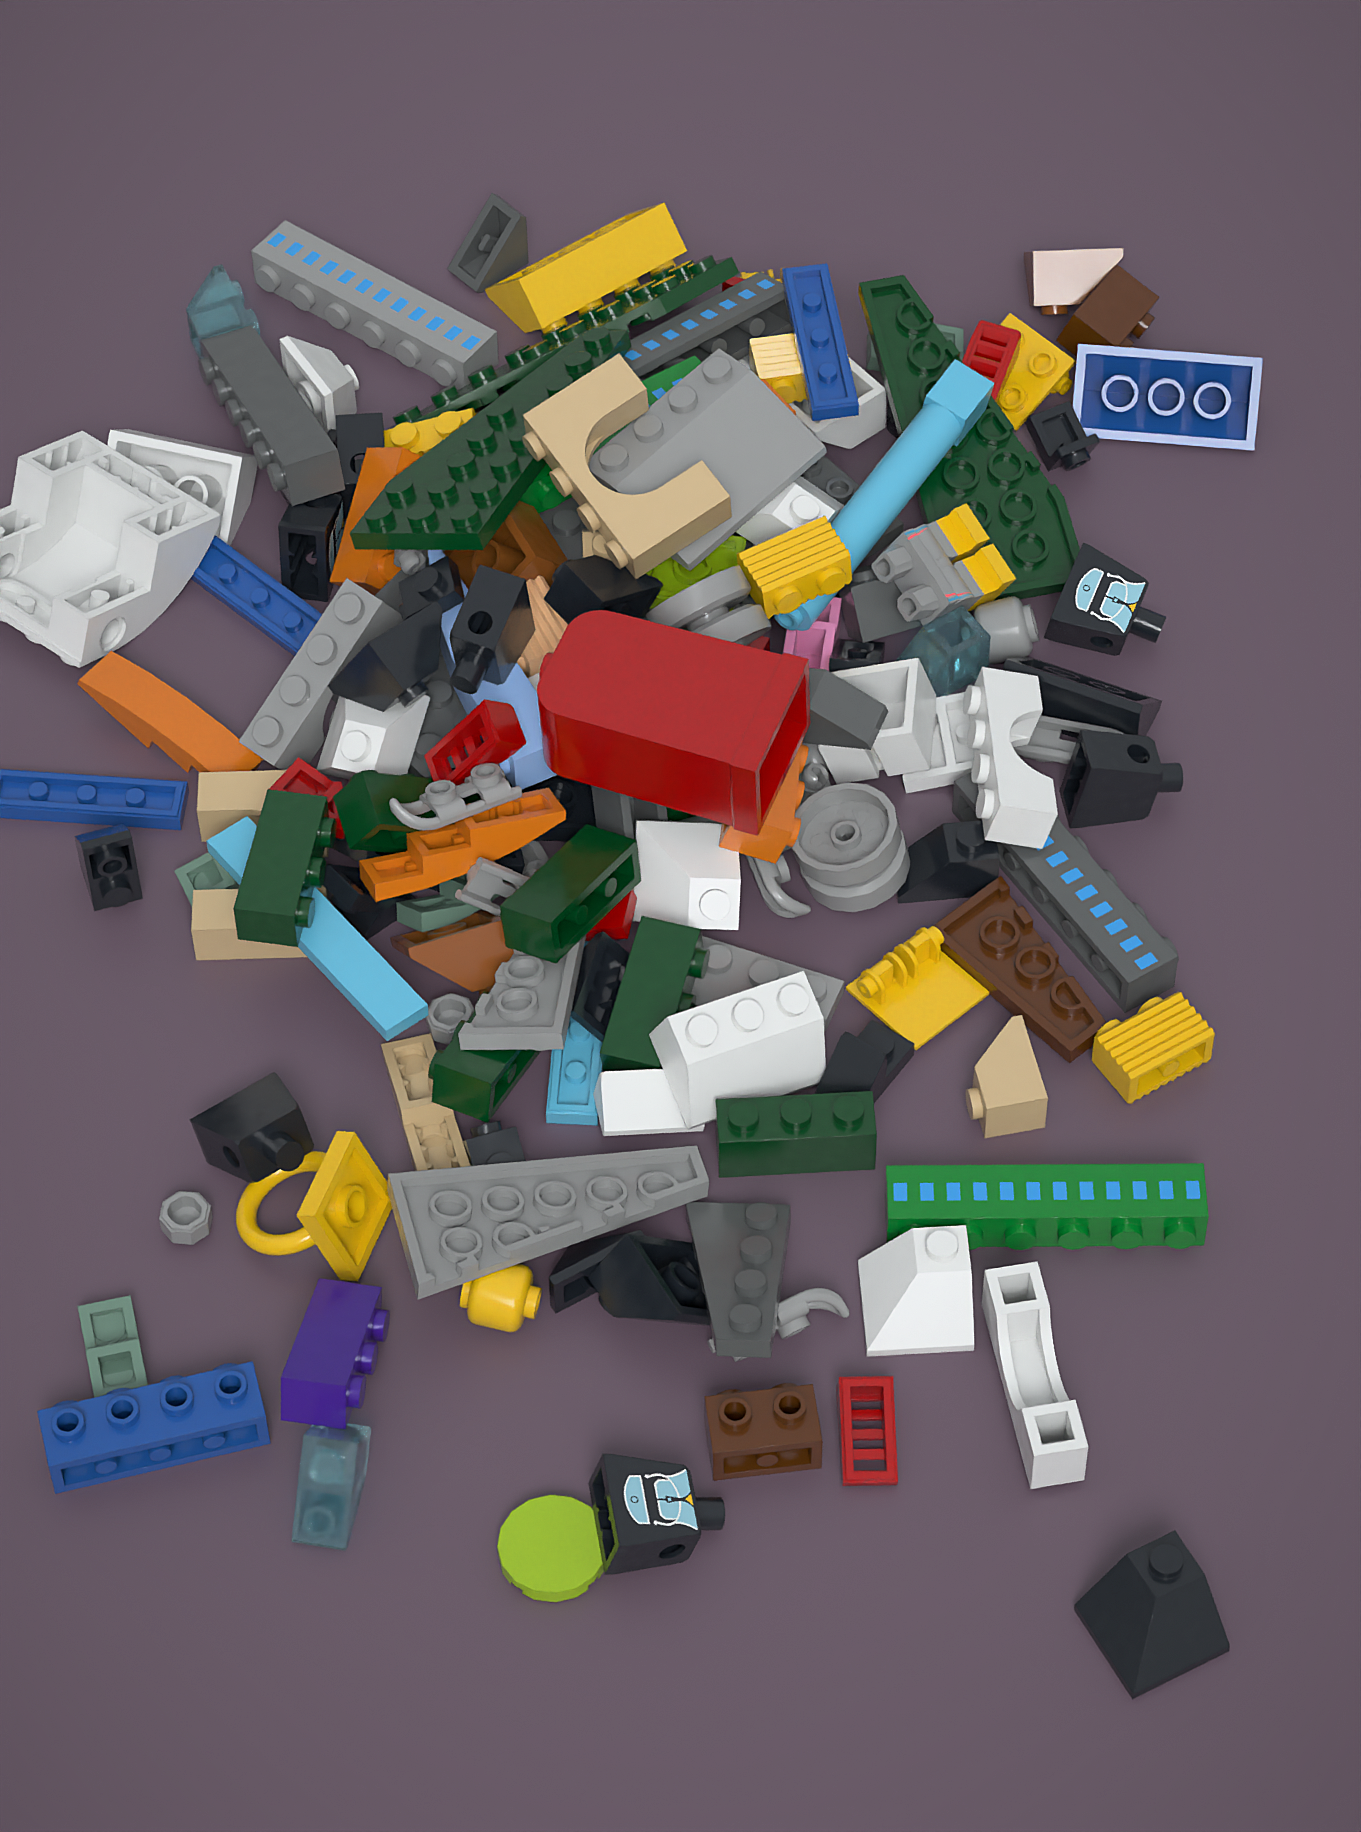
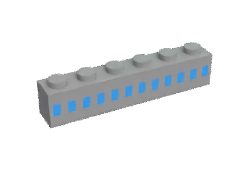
(373, 306)

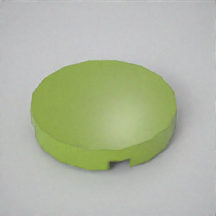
(550, 1548)

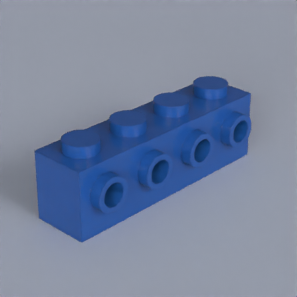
(153, 1426)

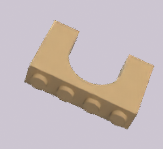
(637, 527)
(221, 803)

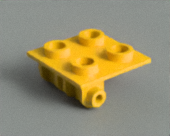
(1036, 373)
(917, 988)

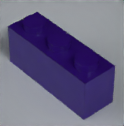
(333, 1354)

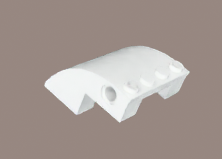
(94, 548)

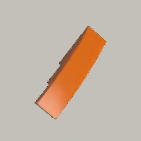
(165, 717)
(454, 849)

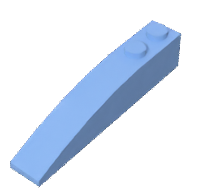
(527, 764)

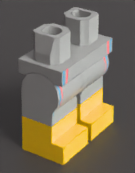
(938, 570)

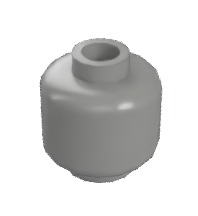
(1010, 627)

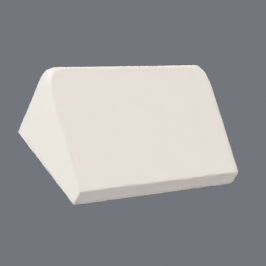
(637, 1103)

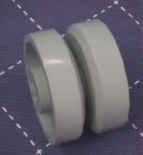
(706, 609)
(851, 847)

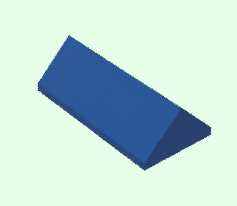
(1167, 396)

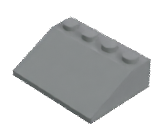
(728, 422)

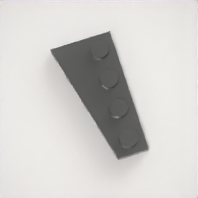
(740, 1271)

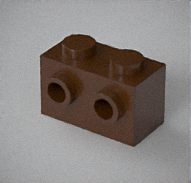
(1111, 313)
(763, 1431)

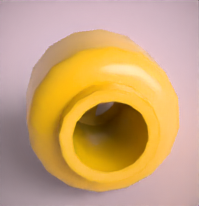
(502, 1298)

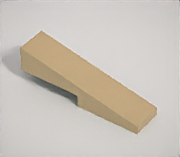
(427, 1127)

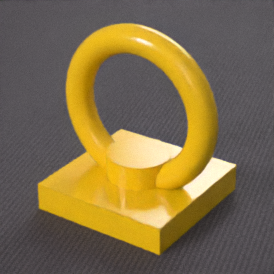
(339, 1213)

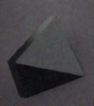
(598, 983)
(570, 1278)

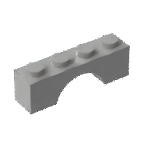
(294, 711)

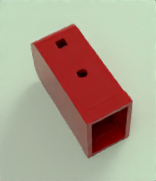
(673, 716)

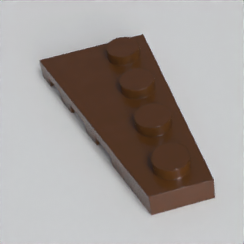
(1008, 957)

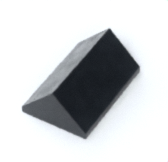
(1087, 699)

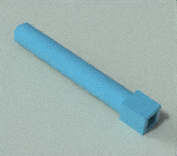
(943, 421)

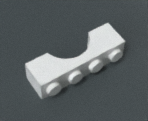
(1012, 797)
(1041, 1412)

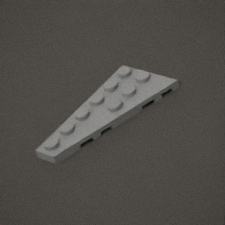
(501, 1214)

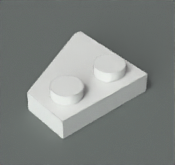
(950, 752)

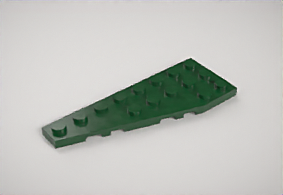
(632, 306)
(989, 466)
(479, 472)

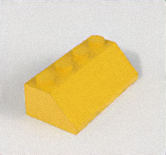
(589, 269)

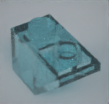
(217, 309)
(950, 650)
(330, 1484)

